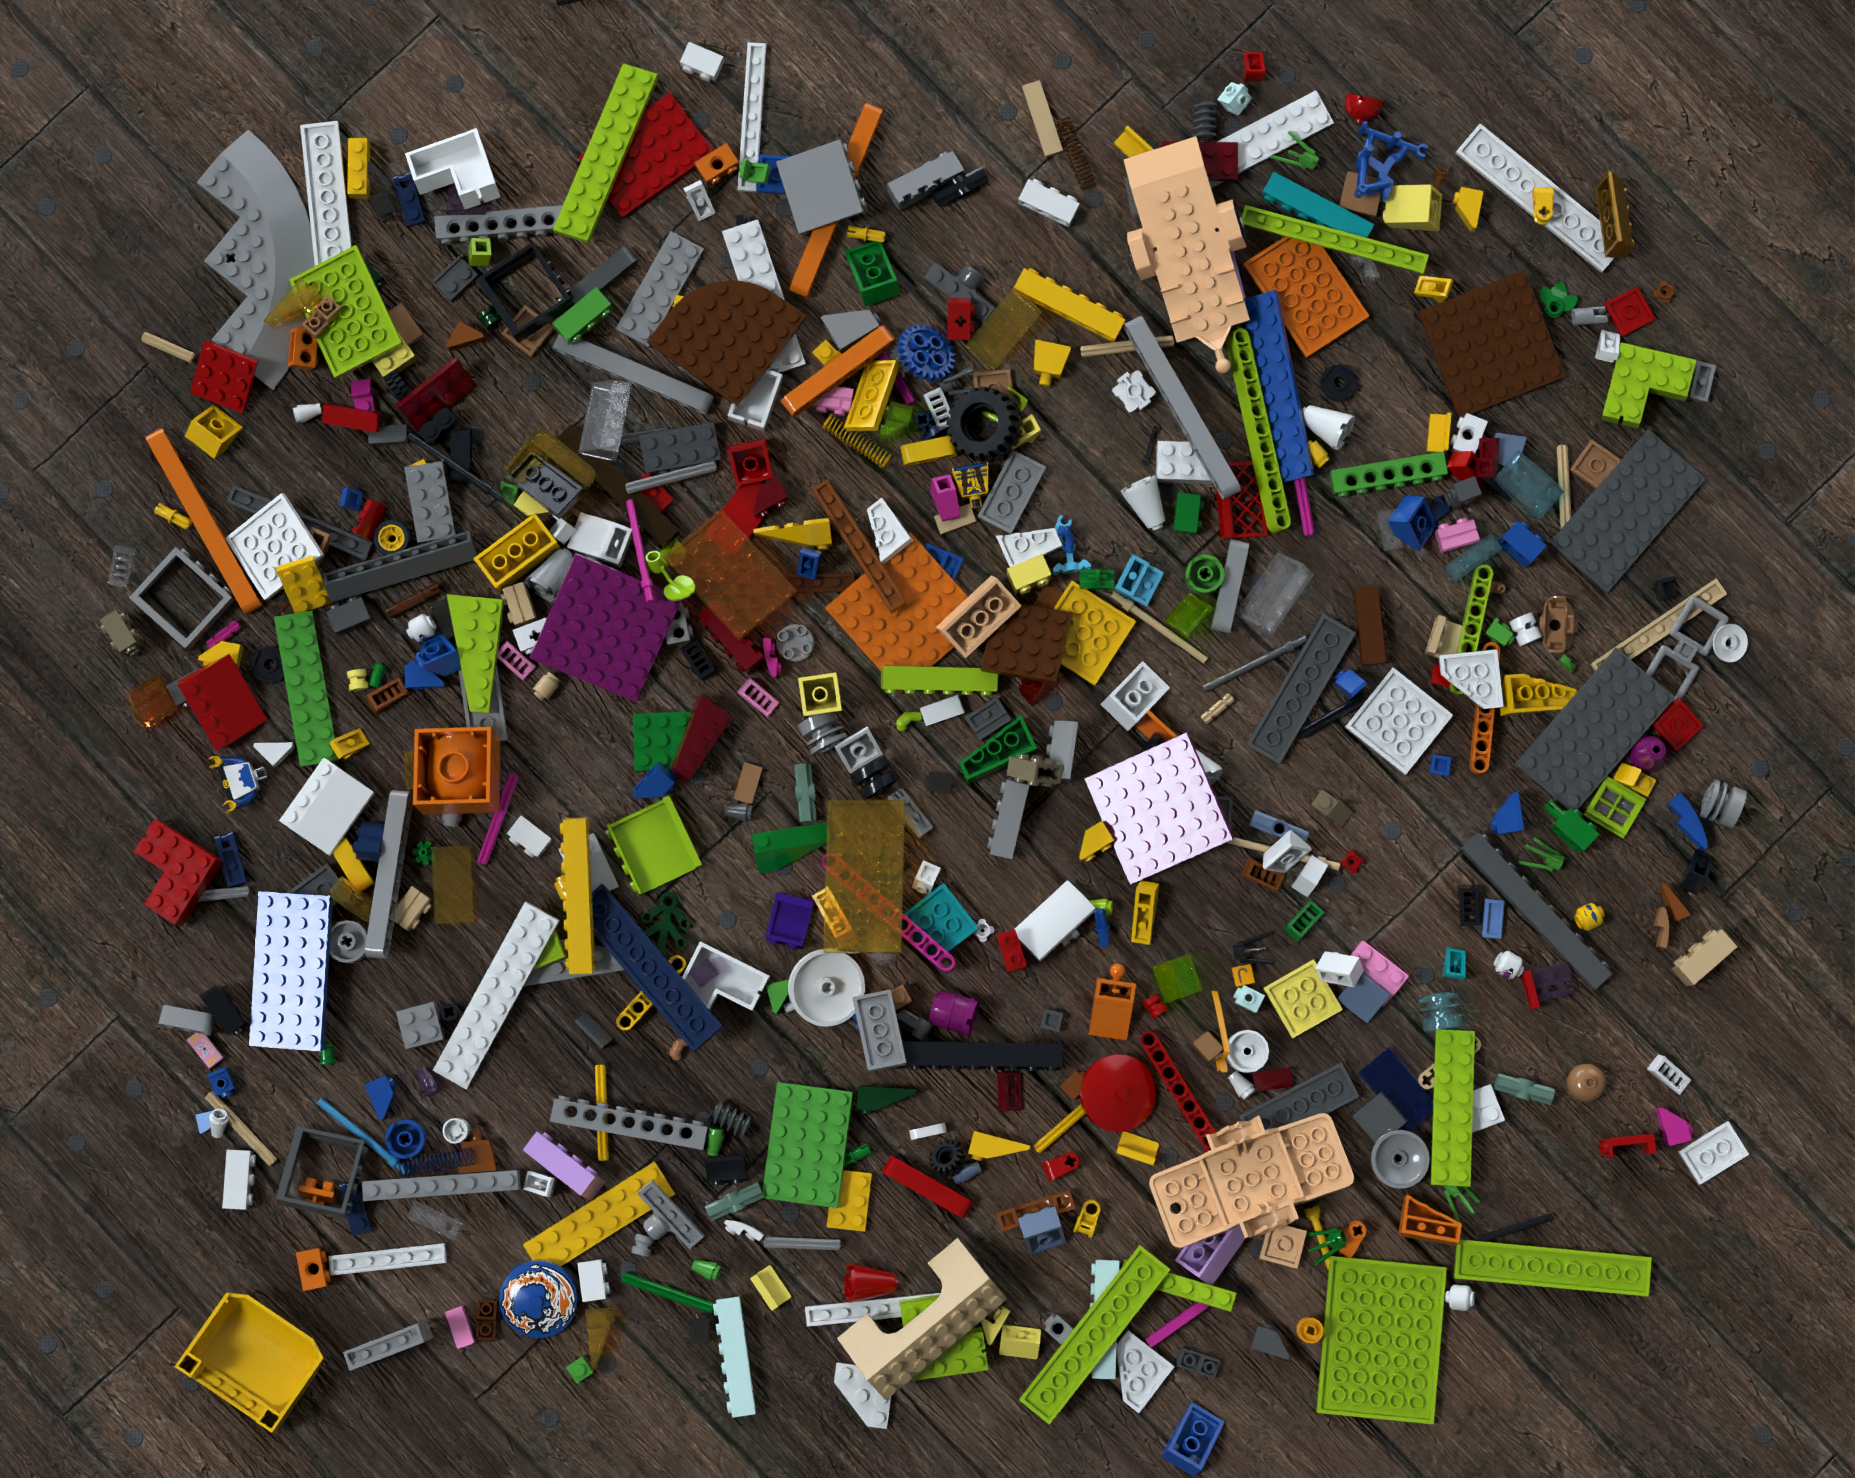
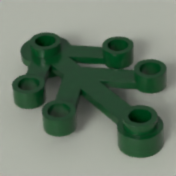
(665, 924)

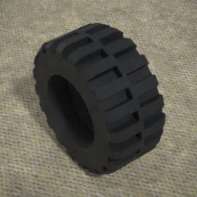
(1005, 434)

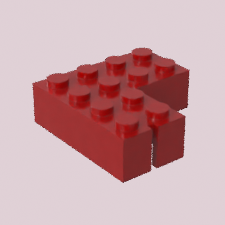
(186, 871)

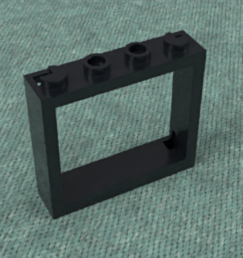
(509, 266)

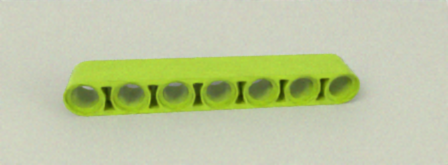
(1469, 619)

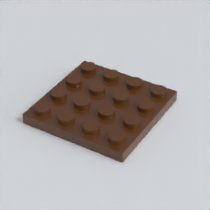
(1029, 644)

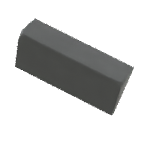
(389, 435)
(593, 1030)

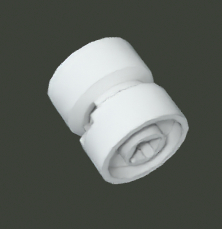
(1525, 629)
(456, 1130)

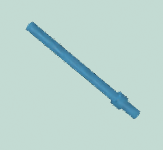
(392, 1160)

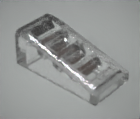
(117, 550)

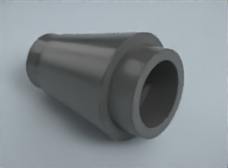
(742, 812)

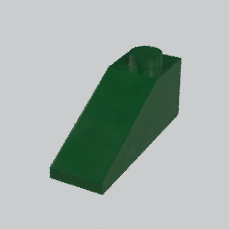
(879, 1097)

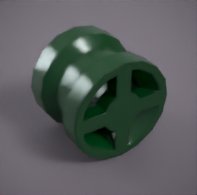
(489, 317)

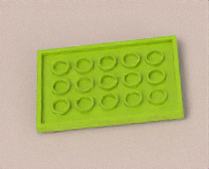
(363, 325)

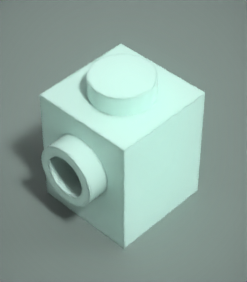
(1248, 998)

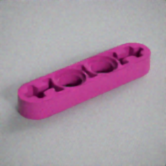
(1175, 1323)

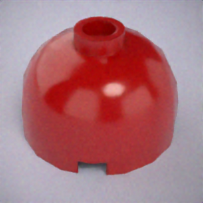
(1362, 107)

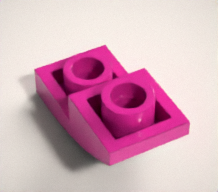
(772, 663)

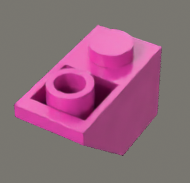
(945, 497)

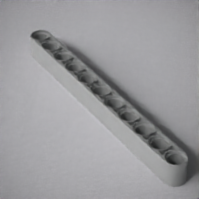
(1182, 407)

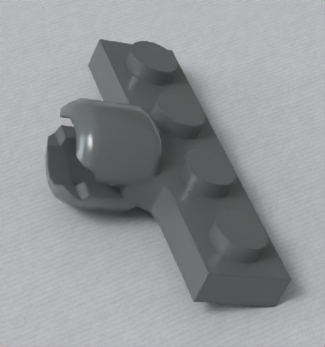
(962, 286)

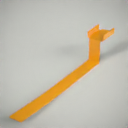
(1221, 1061)

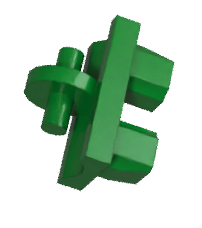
(1096, 579)

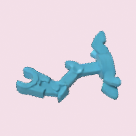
(1070, 566)

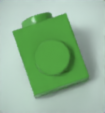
(754, 172)

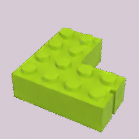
(1644, 372)
(962, 1357)

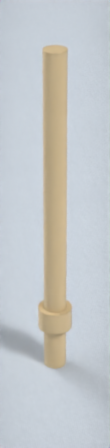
(1128, 605)
(1263, 848)

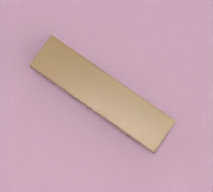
(1042, 118)

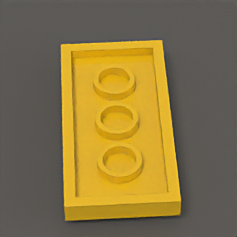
(872, 395)

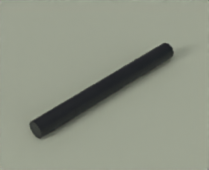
(1516, 1228)

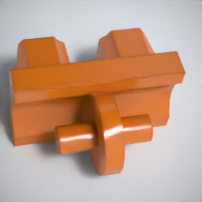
(315, 1195)

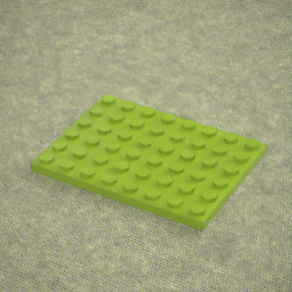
(1381, 1340)

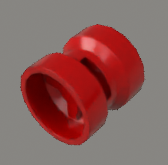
(1154, 1005)

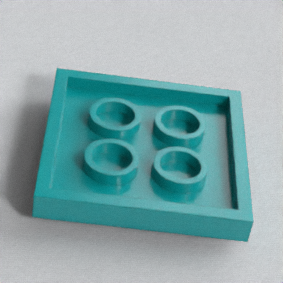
(941, 919)

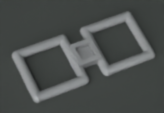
(1686, 647)

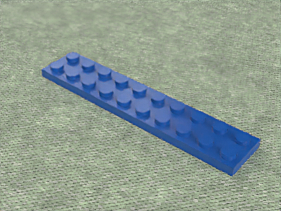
(1278, 385)

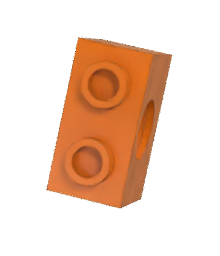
(723, 155)
(308, 1279)

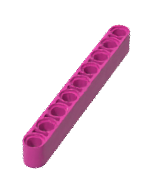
(926, 942)

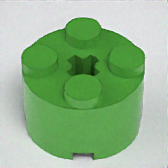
(1214, 570)

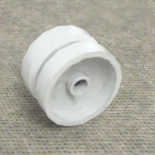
(1252, 1061)

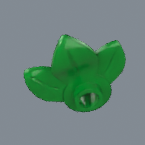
(1557, 297)

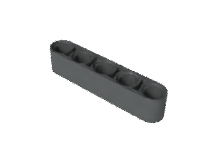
(605, 274)

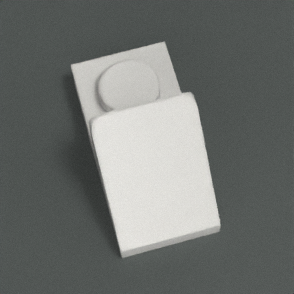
(699, 200)
(1608, 346)

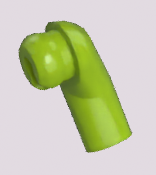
(906, 718)

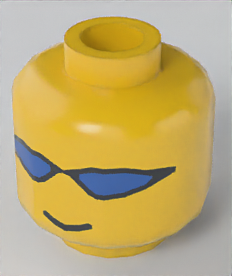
(1589, 916)

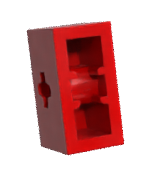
(955, 329)

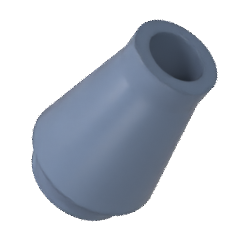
(967, 1173)

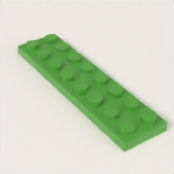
(305, 687)

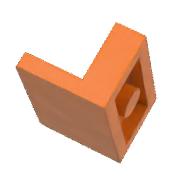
(1150, 724)

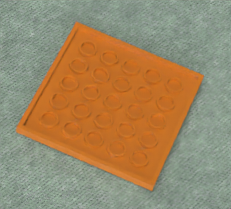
(909, 633)

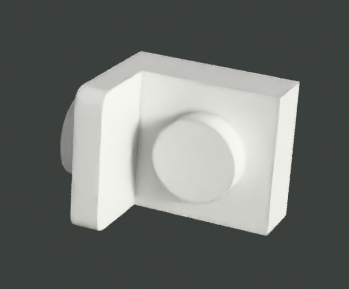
(926, 877)

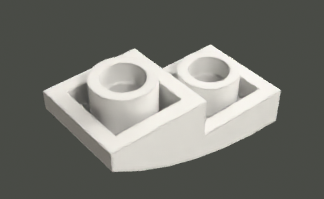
(942, 710)
(737, 1227)

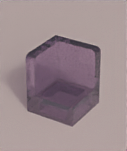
(704, 973)

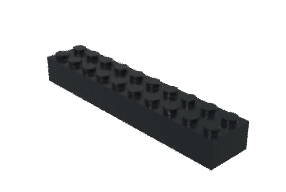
(983, 1054)

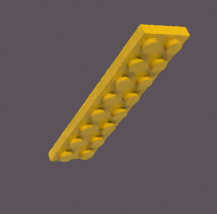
(596, 1219)

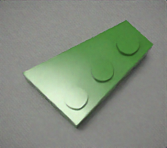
(583, 316)

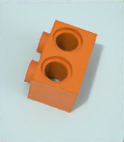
(298, 347)

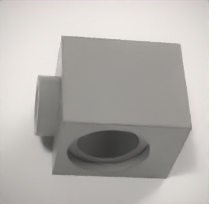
(1067, 1329)

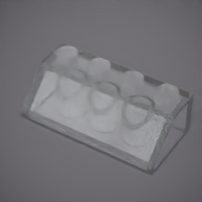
(605, 419)
(1274, 594)

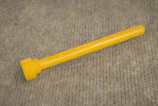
(1314, 1215)

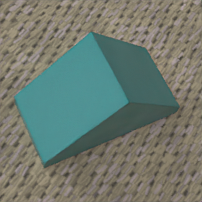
(1454, 964)

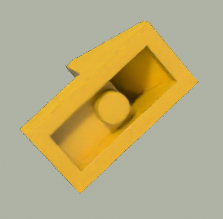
(1433, 287)
(825, 353)
(349, 744)
(1634, 779)

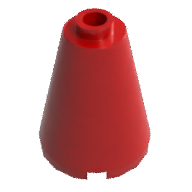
(867, 1283)

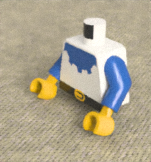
(238, 780)

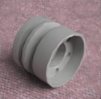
(822, 732)
(1725, 804)

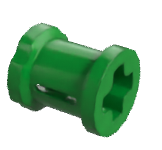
(326, 1055)

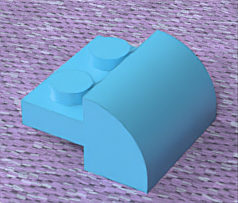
(1139, 580)

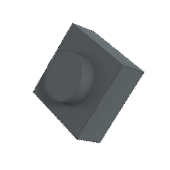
(1051, 1020)

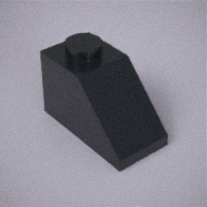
(1696, 872)

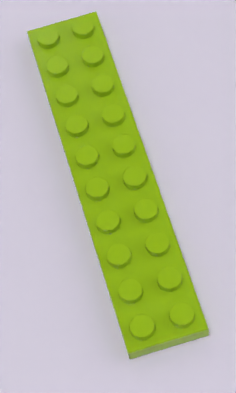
(605, 153)
(1552, 1267)
(1094, 1334)

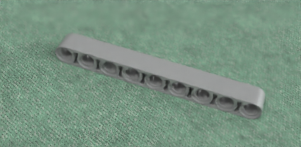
(635, 374)
(389, 874)

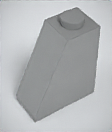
(850, 327)

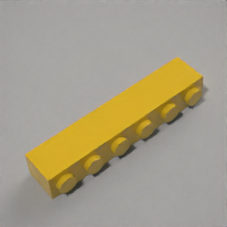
(1069, 305)

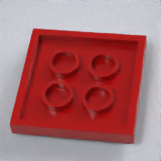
(224, 376)

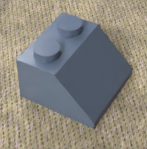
(1042, 1230)

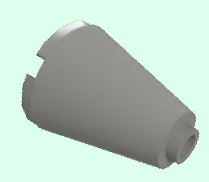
(550, 575)

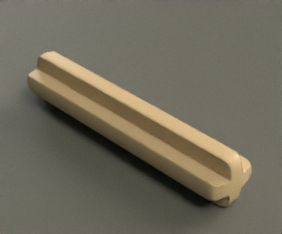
(168, 347)

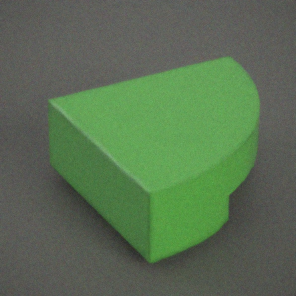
(509, 491)
(1565, 662)

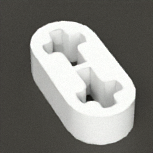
(927, 1131)

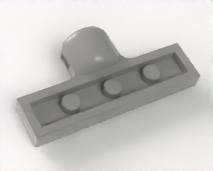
(667, 1216)

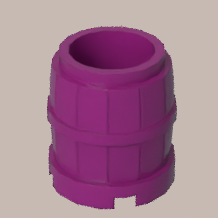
(954, 1012)

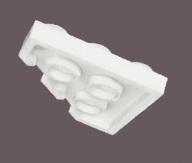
(1475, 676)
(1139, 1370)
(862, 1395)

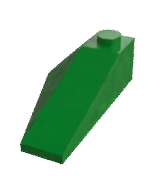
(784, 846)

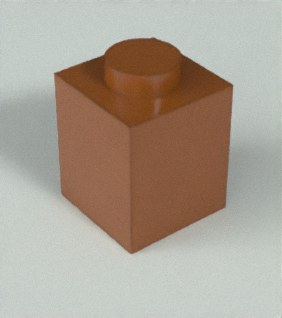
(1072, 1084)

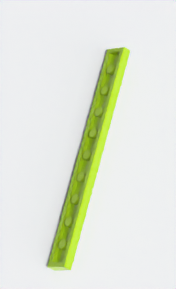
(1334, 239)

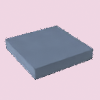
(1364, 998)

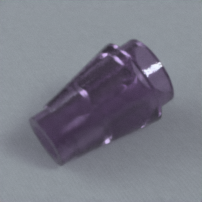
(427, 1083)

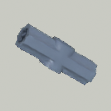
(1266, 824)

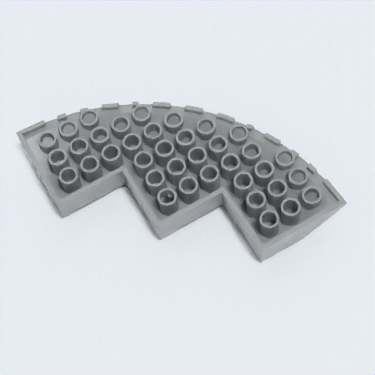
(269, 248)

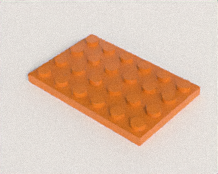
(1311, 292)

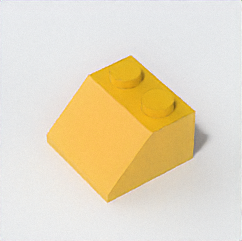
(213, 431)

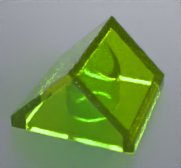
(1188, 615)

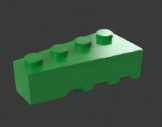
(995, 753)

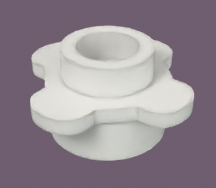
(988, 930)

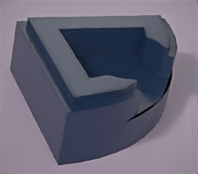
(934, 431)
(1439, 508)

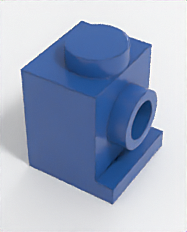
(225, 1075)

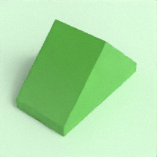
(777, 994)

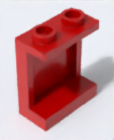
(1011, 951)
(1646, 1141)

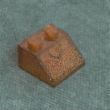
(151, 701)

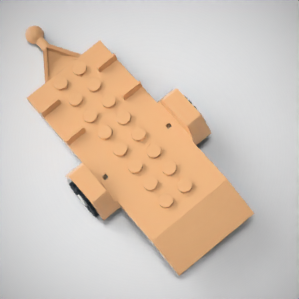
(1189, 244)

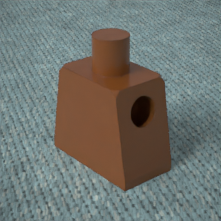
(483, 1151)

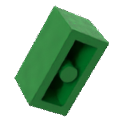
(1187, 513)

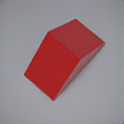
(1254, 67)

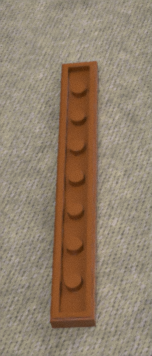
(859, 546)

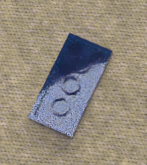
(1393, 1079)

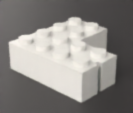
(456, 161)
(736, 979)

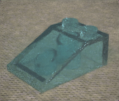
(1528, 486)

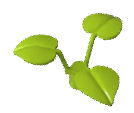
(681, 586)

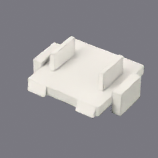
(1133, 391)

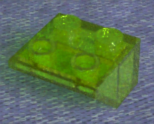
(898, 422)
(1177, 978)

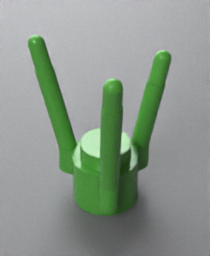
(1306, 160)
(1552, 859)
(1454, 1191)

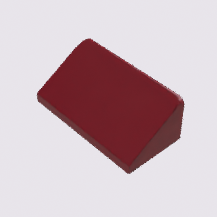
(1272, 1079)
(1009, 1091)

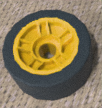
(387, 530)

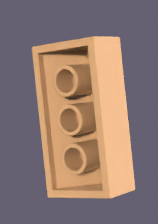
(978, 616)

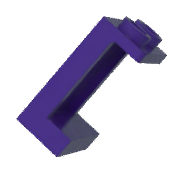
(789, 920)

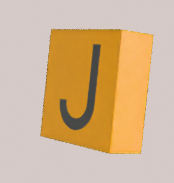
(1243, 975)

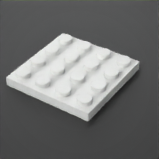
(270, 540)
(1399, 721)

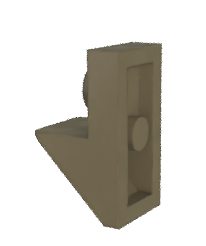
(1331, 808)

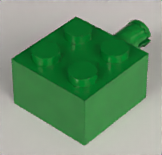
(1571, 827)

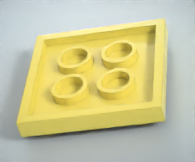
(1302, 999)

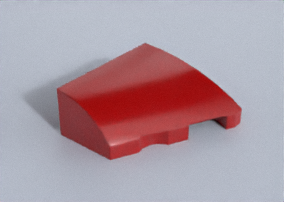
(369, 520)

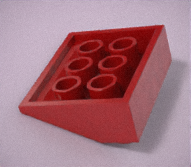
(222, 701)

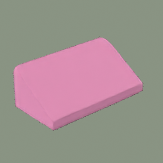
(460, 1327)

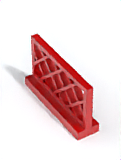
(1226, 515)

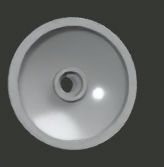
(1413, 1160)

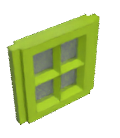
(1614, 807)

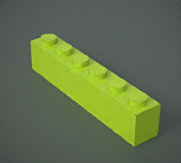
(937, 678)

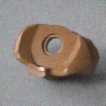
(1558, 609)

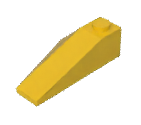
(811, 534)
(1532, 695)

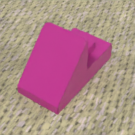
(362, 394)

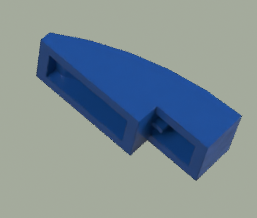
(1688, 821)

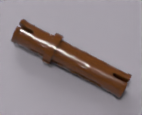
(413, 600)

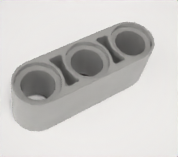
(186, 1020)

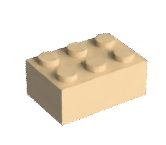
(1703, 957)

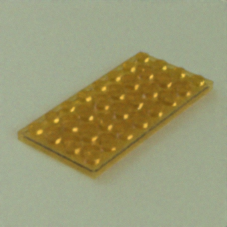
(864, 876)

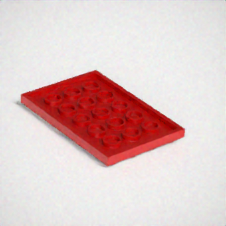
(658, 156)

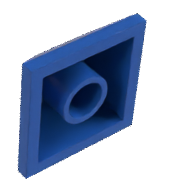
(1508, 817)

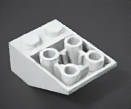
(601, 539)

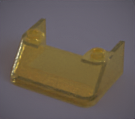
(560, 457)

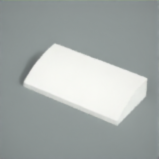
(1054, 920)

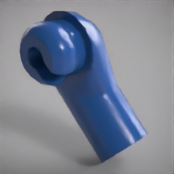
(1069, 538)

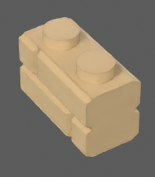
(519, 604)
(411, 908)

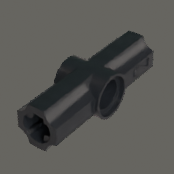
(960, 186)

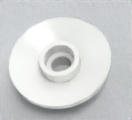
(1736, 645)

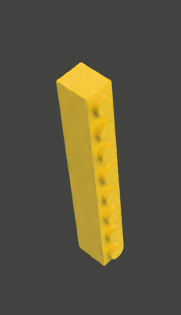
(578, 895)

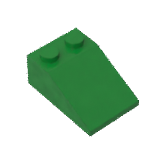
(872, 273)

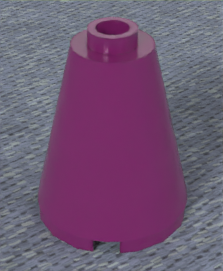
(1648, 754)

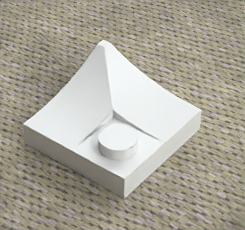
(1485, 1109)

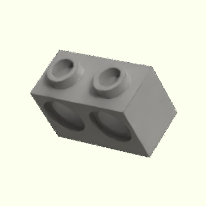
(680, 623)

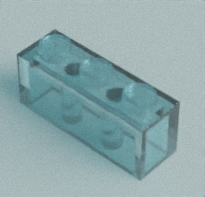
(1472, 558)

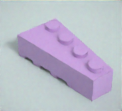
(564, 1166)

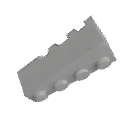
(923, 180)
(1009, 818)

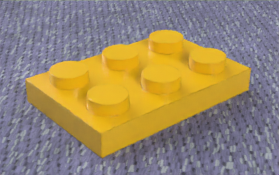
(303, 584)
(852, 1203)

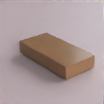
(748, 783)

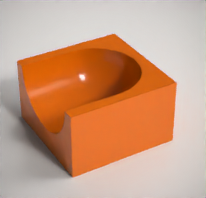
(456, 770)

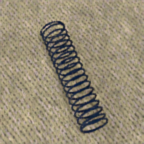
(433, 1162)

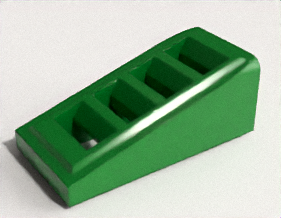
(1292, 932)

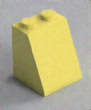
(1413, 207)
(820, 694)

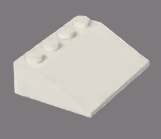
(327, 806)

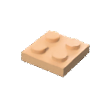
(1283, 1246)

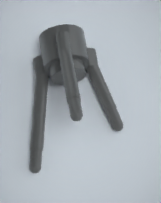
(949, 382)

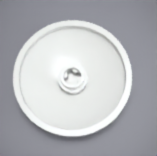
(824, 987)

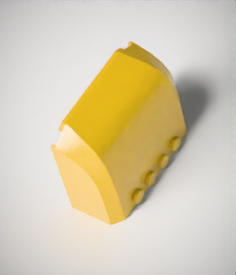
(252, 1359)

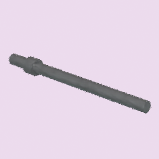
(1288, 647)

